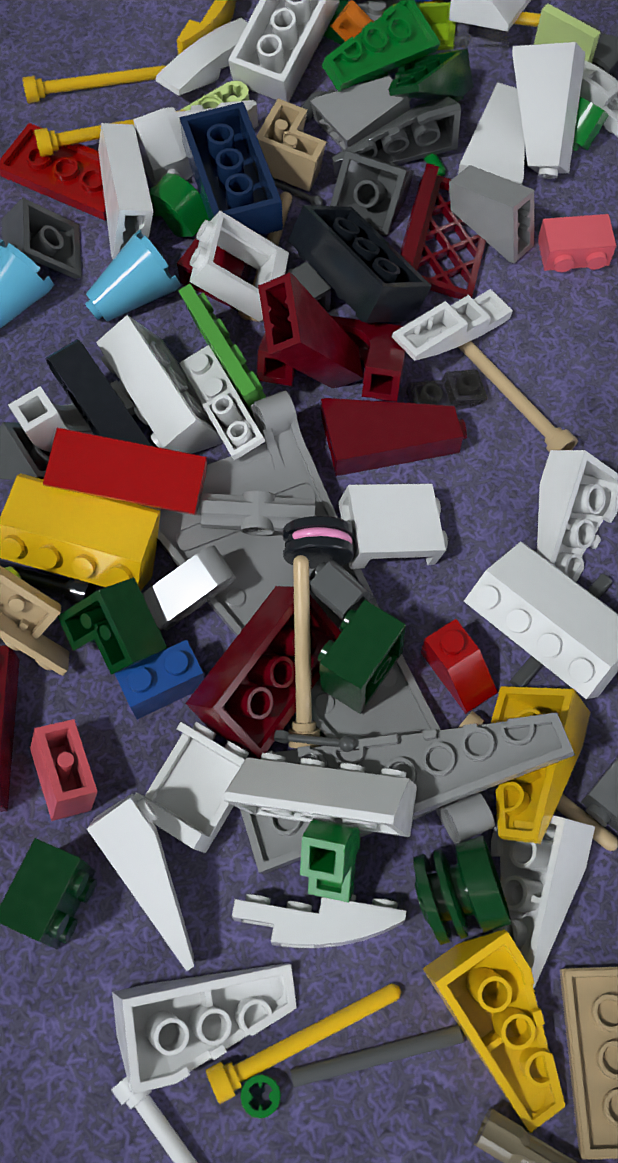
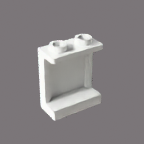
(393, 522)
(193, 786)

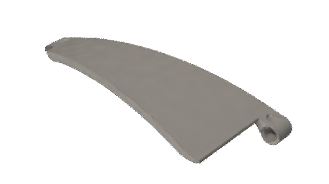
(258, 563)

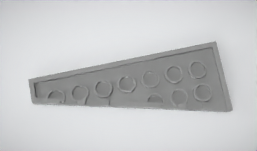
(440, 763)

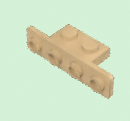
(23, 619)

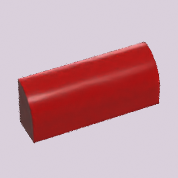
(126, 471)

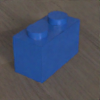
(160, 679)

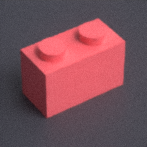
(576, 242)
(63, 769)

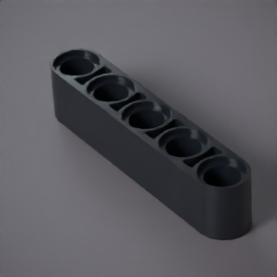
(93, 394)

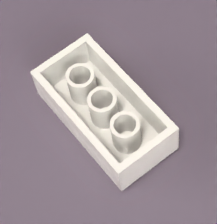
(280, 44)

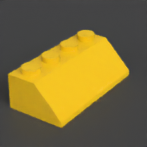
(78, 534)

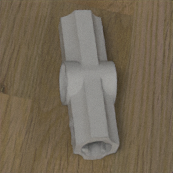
(253, 512)

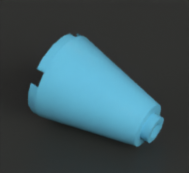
(131, 280)
(18, 283)

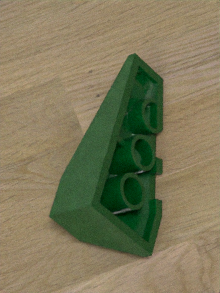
(434, 77)

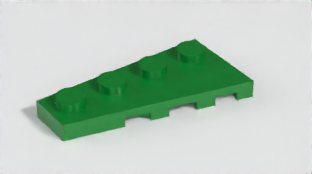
(381, 46)

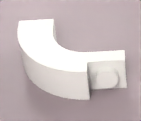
(42, 418)

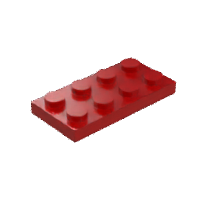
(67, 175)

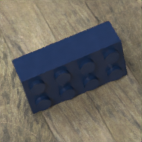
(231, 167)

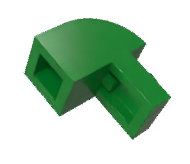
(178, 205)
(329, 858)

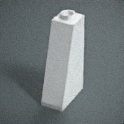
(548, 102)
(499, 137)
(124, 185)

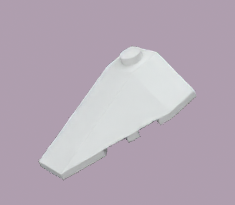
(162, 141)
(136, 853)
(541, 884)
(187, 1021)

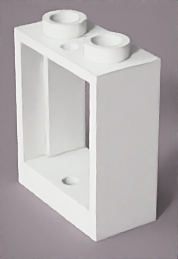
(247, 246)

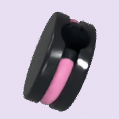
(319, 540)

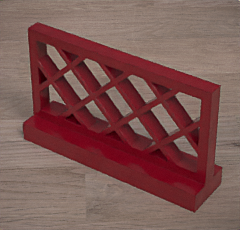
(418, 234)

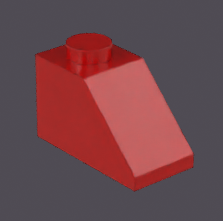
(459, 665)

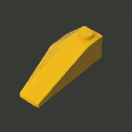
(496, 1007)

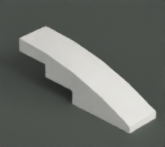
(202, 60)
(452, 325)

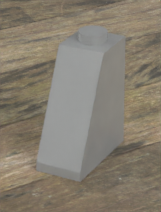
(358, 111)
(495, 210)

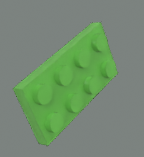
(218, 339)

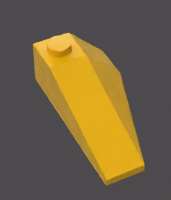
(530, 800)

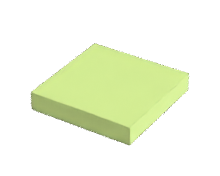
(560, 27)

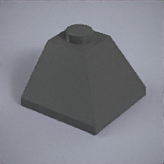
(373, 189)
(44, 237)
(20, 454)

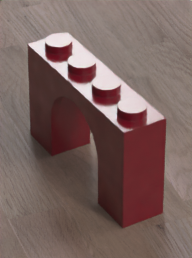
(378, 355)

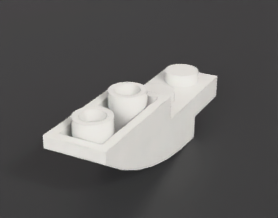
(602, 91)
(222, 403)
(335, 925)

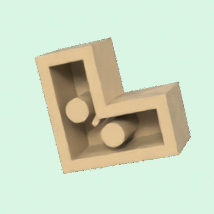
(287, 149)

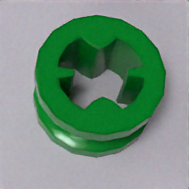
(274, 1096)

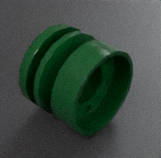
(461, 890)

